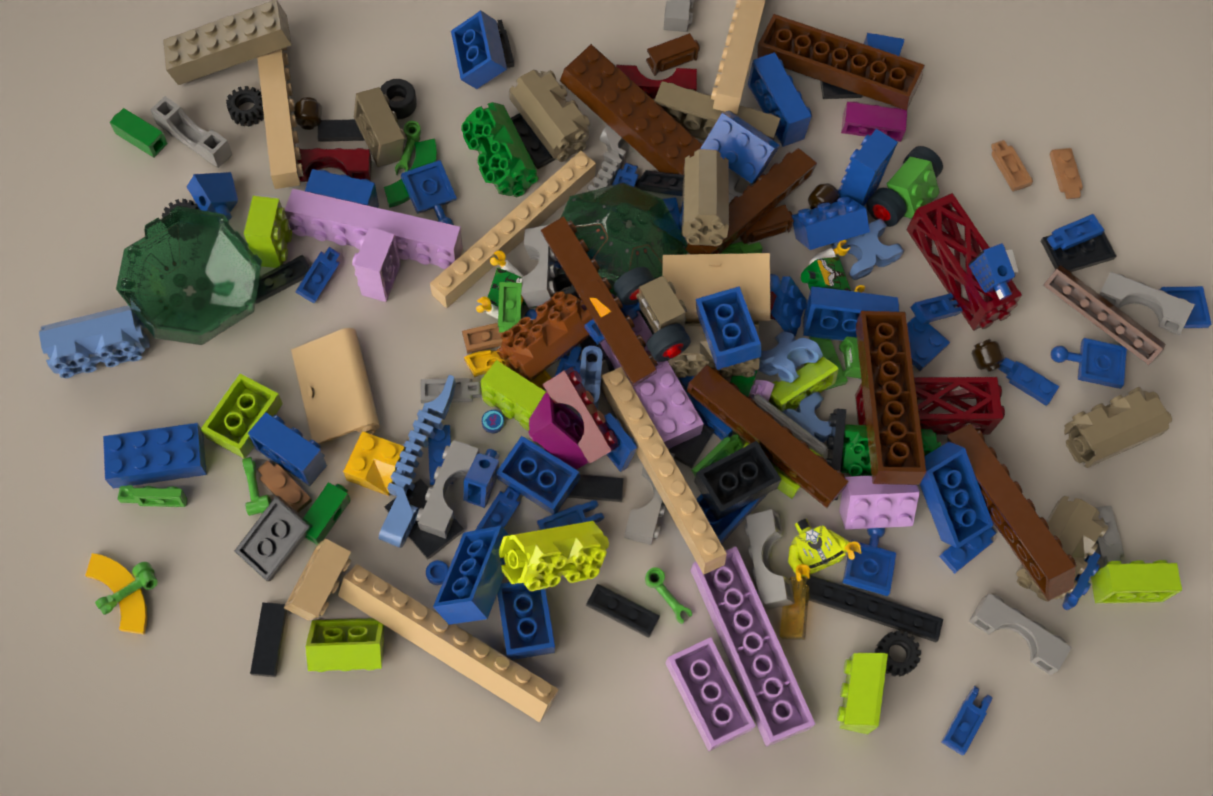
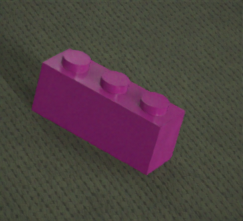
(864, 119)

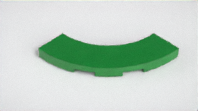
(425, 154)

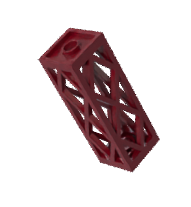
(923, 224)
(983, 415)

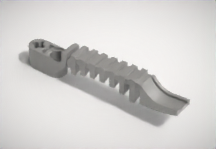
(613, 159)

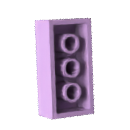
(710, 694)

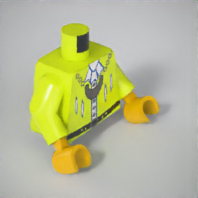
(817, 549)

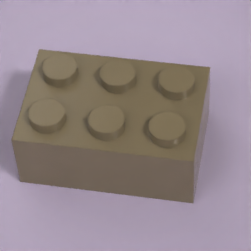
(379, 126)

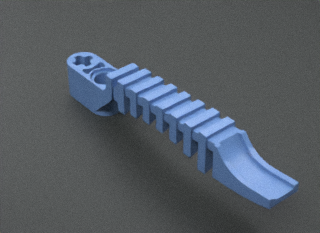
(402, 514)

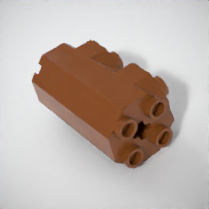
(541, 342)

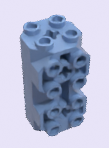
(100, 337)

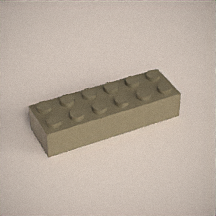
(227, 42)
(698, 117)

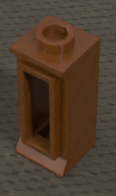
(672, 53)
(772, 224)

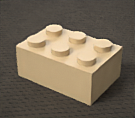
(318, 580)

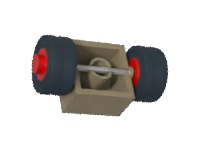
(659, 307)

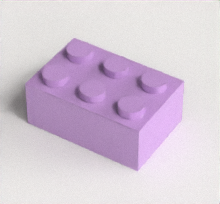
(376, 264)
(877, 505)

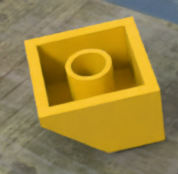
(373, 462)

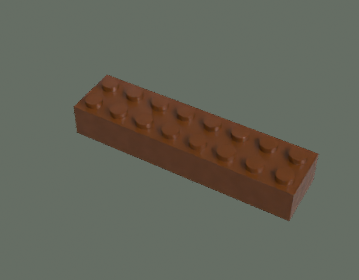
(842, 62)
(629, 111)
(890, 398)
(1016, 517)

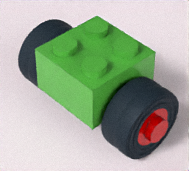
(908, 188)

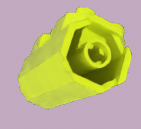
(547, 554)

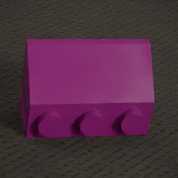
(558, 431)

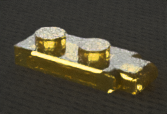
(795, 615)

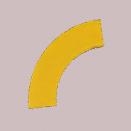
(482, 361)
(116, 577)

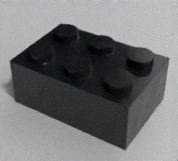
(737, 480)

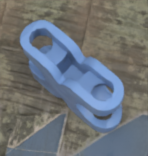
(870, 250)
(788, 356)
(591, 373)
(807, 419)

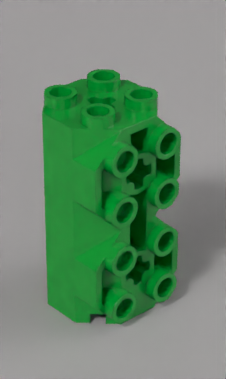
(500, 149)
(856, 449)

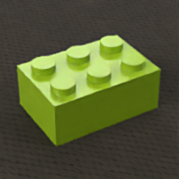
(268, 231)
(510, 393)
(238, 413)
(1136, 582)

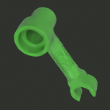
(412, 132)
(258, 503)
(144, 578)
(662, 590)

